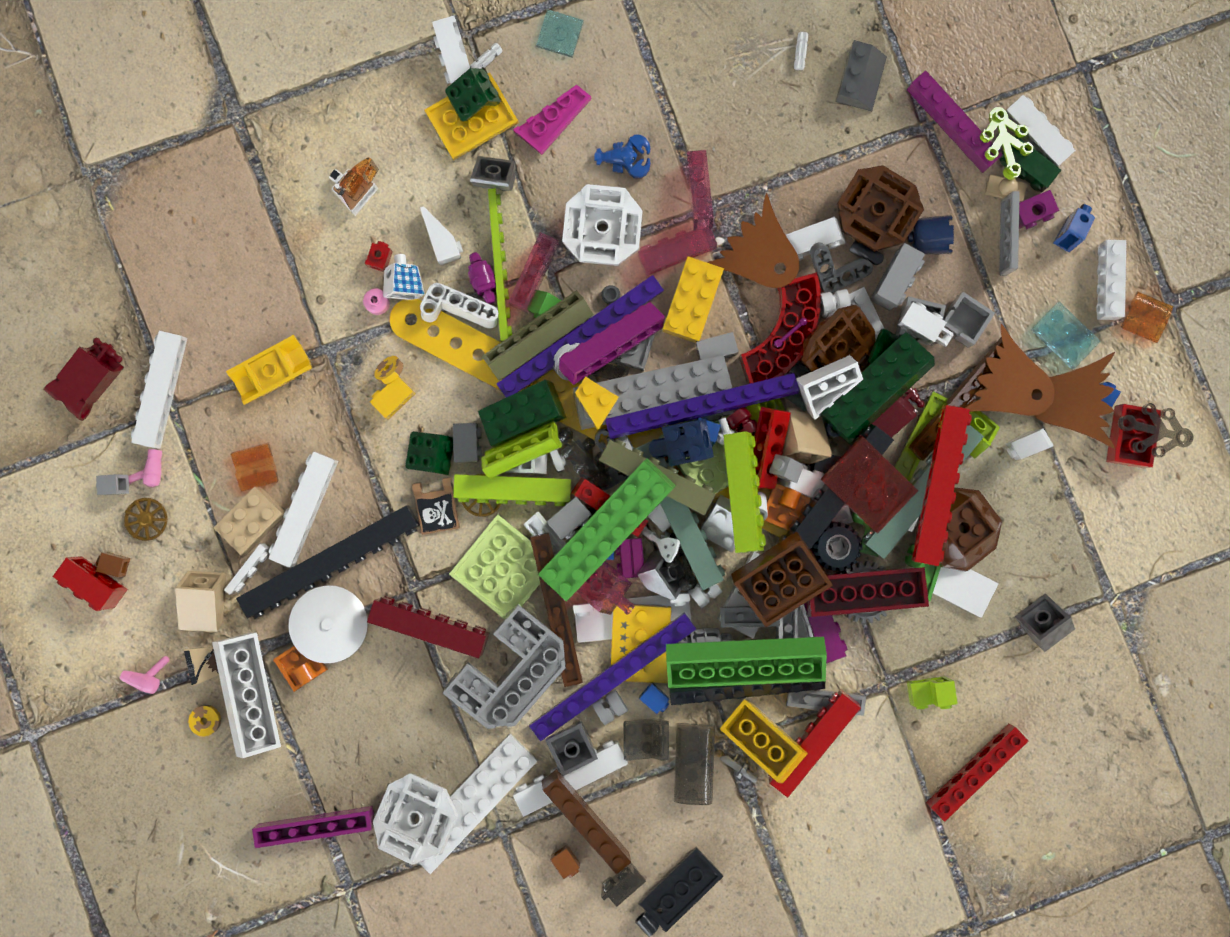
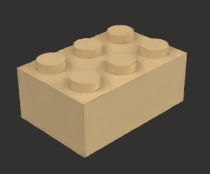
(250, 521)

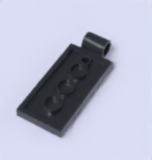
(677, 892)

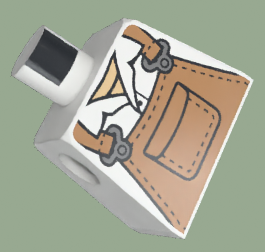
(362, 196)

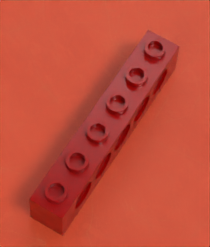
(977, 772)

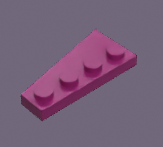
(553, 119)

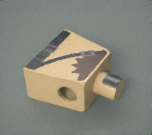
(201, 664)

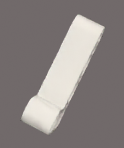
(459, 309)

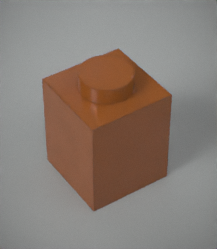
(112, 564)
(565, 862)

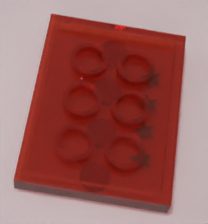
(869, 484)

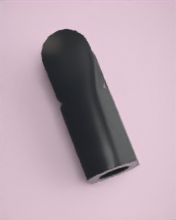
(864, 252)

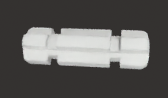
(801, 49)
(487, 57)

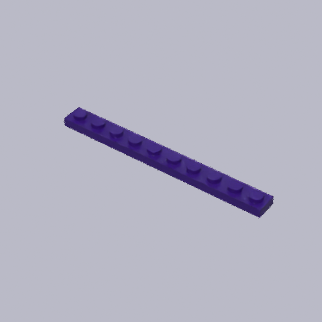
(610, 315)
(702, 406)
(612, 677)

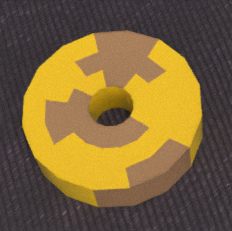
(388, 370)
(213, 720)

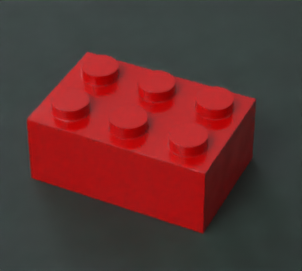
(1124, 440)
(86, 583)

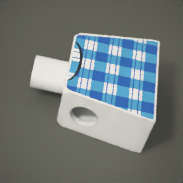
(402, 280)

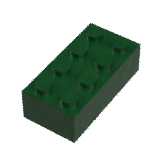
(521, 412)

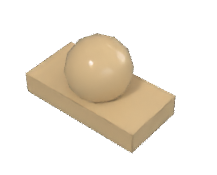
(1002, 187)

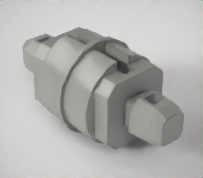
(706, 635)

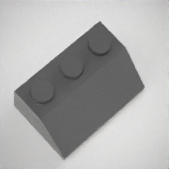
(861, 76)

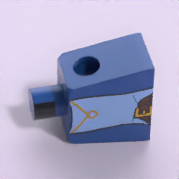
(1075, 228)

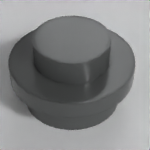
(610, 294)

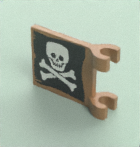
(437, 508)

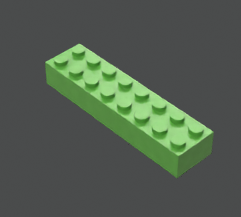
(607, 529)
(746, 662)

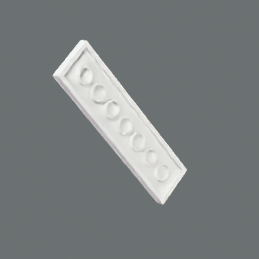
(484, 791)

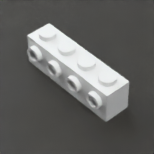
(1111, 280)

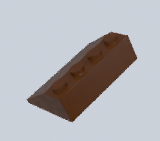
(781, 579)

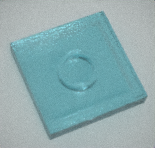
(560, 33)

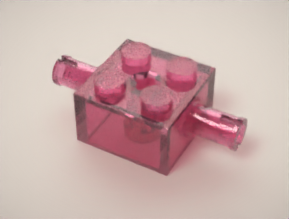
(606, 590)

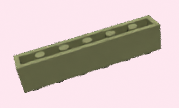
(538, 335)
(685, 491)

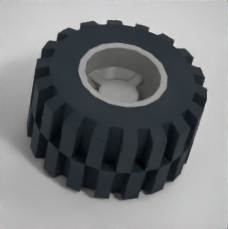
(837, 547)

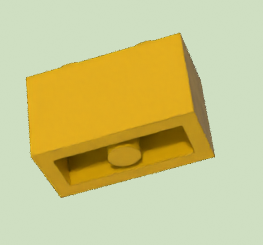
(392, 397)

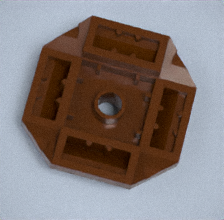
(891, 192)
(838, 336)
(980, 531)

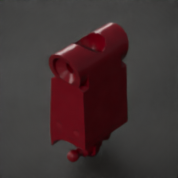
(85, 377)
(899, 413)

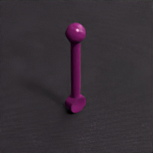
(802, 322)

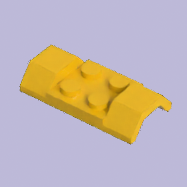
(270, 369)

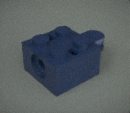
(683, 443)

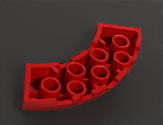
(797, 301)

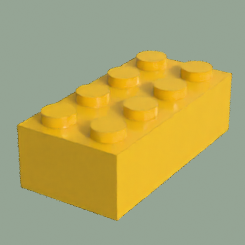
(692, 300)
(763, 741)

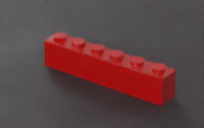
(819, 737)

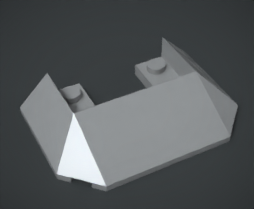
(524, 682)

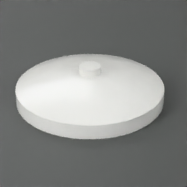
(328, 624)

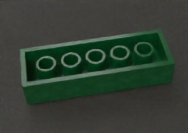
(881, 387)

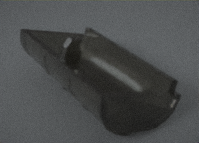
(694, 764)

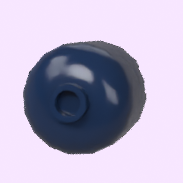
(933, 235)

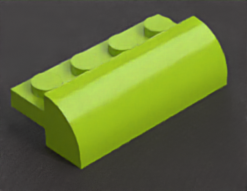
(521, 450)

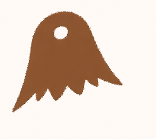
(760, 251)
(1013, 382)
(1079, 402)

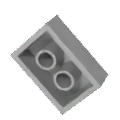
(898, 277)

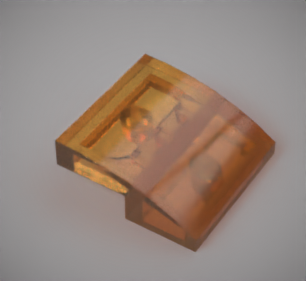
(361, 173)
(1147, 317)
(254, 467)

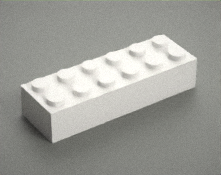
(246, 695)

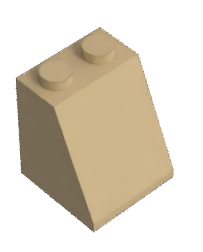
(806, 438)
(200, 601)

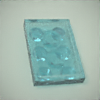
(1065, 335)

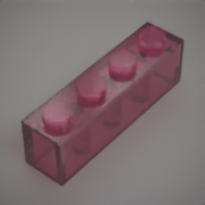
(699, 190)
(675, 250)
(533, 272)

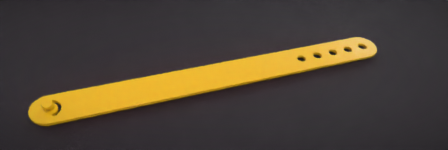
(463, 359)

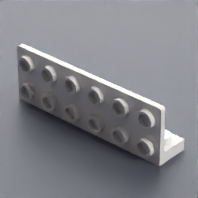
(598, 626)

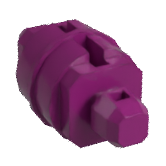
(482, 278)

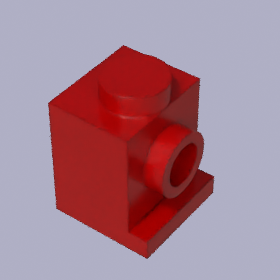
(381, 262)

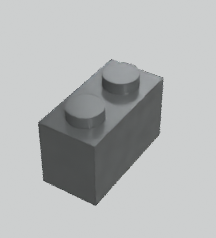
(466, 442)

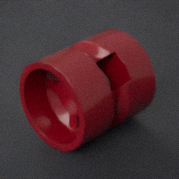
(742, 421)

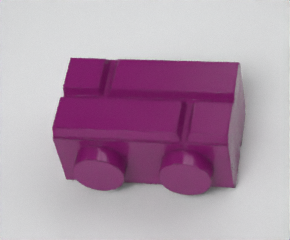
(630, 557)

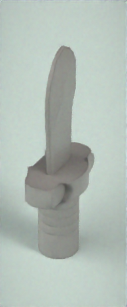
(742, 770)

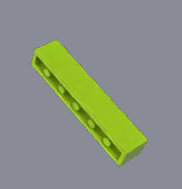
(512, 488)
(744, 492)

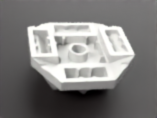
(599, 206)
(396, 825)

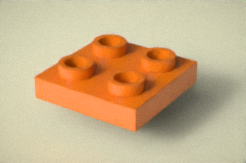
(785, 506)
(297, 668)

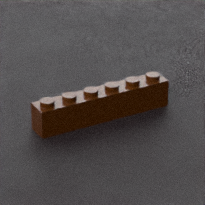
(586, 821)

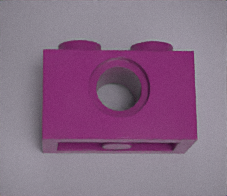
(1043, 203)

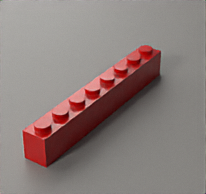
(941, 484)

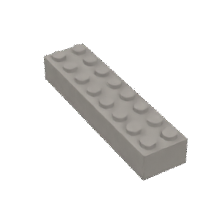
(661, 387)

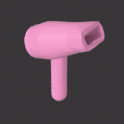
(152, 470)
(145, 682)

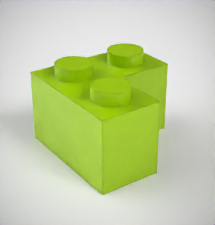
(931, 691)

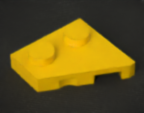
(595, 400)

